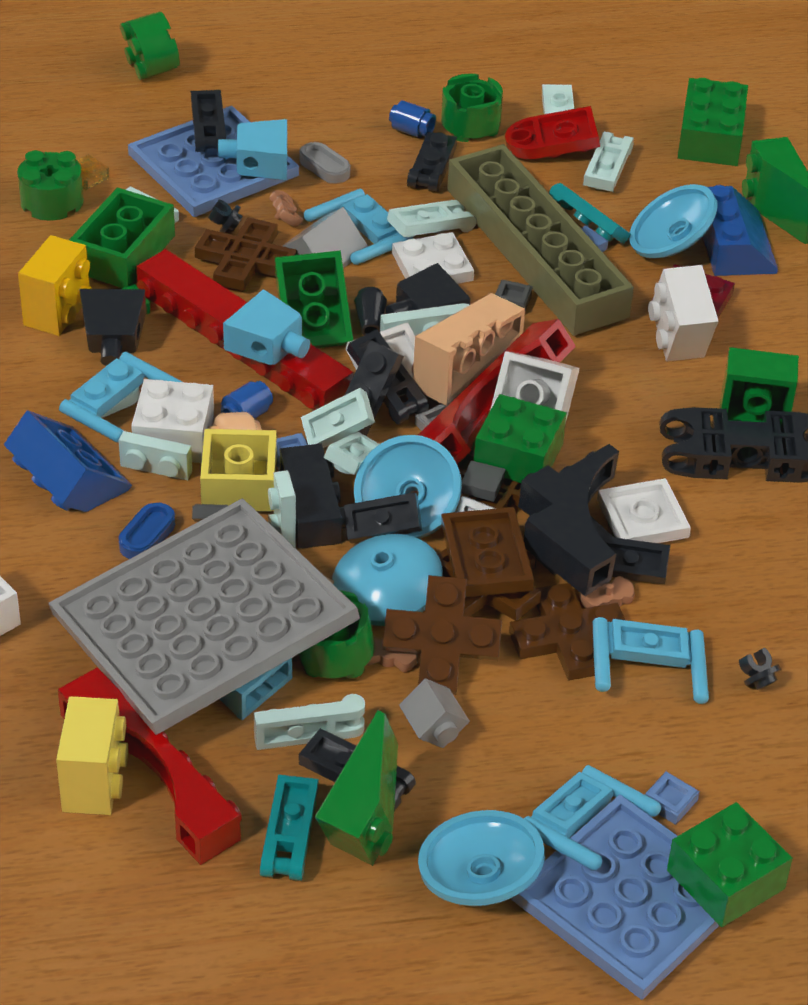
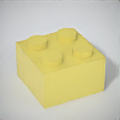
(238, 466)
(91, 755)

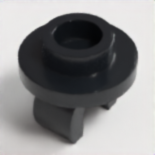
(225, 216)
(761, 674)

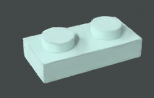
(338, 418)
(350, 452)
(155, 455)
(283, 502)

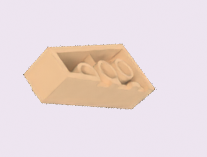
(464, 346)

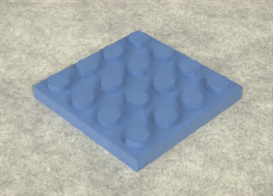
(199, 177)
(627, 912)

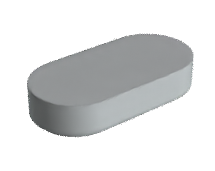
(324, 162)

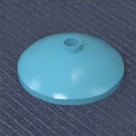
(673, 221)
(411, 465)
(388, 574)
(481, 858)

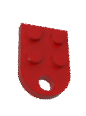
(553, 134)

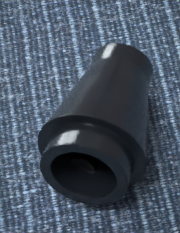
(370, 305)

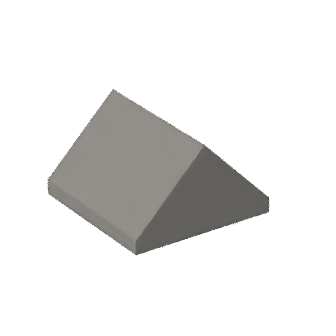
(329, 234)

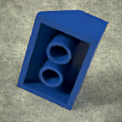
(737, 237)
(64, 463)

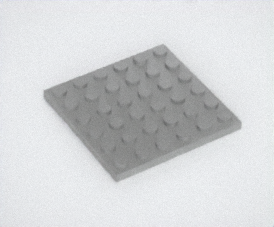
(202, 614)

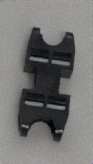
(736, 444)

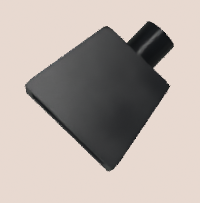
(427, 290)
(113, 320)

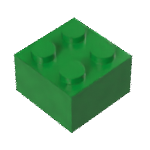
(758, 384)
(520, 437)
(729, 864)

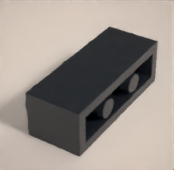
(317, 497)

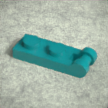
(587, 213)
(289, 826)

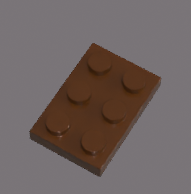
(487, 551)

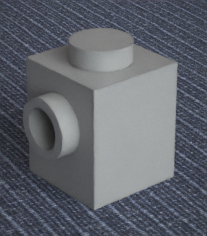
(434, 713)

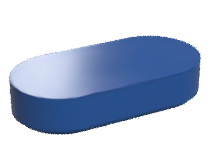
(146, 529)

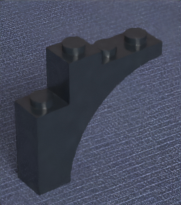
(560, 520)

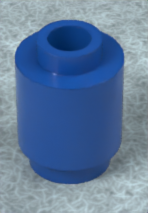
(412, 119)
(250, 398)

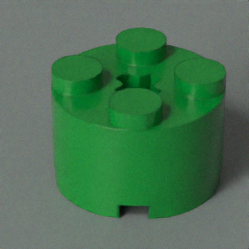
(150, 45)
(471, 107)
(50, 184)
(344, 651)

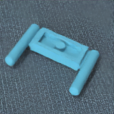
(369, 220)
(107, 390)
(649, 645)
(576, 805)

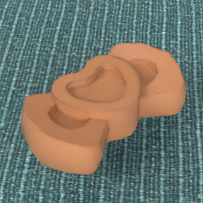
(285, 208)
(618, 592)
(402, 660)

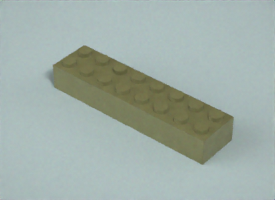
(540, 240)

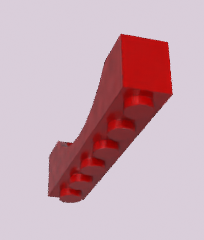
(464, 416)
(203, 818)

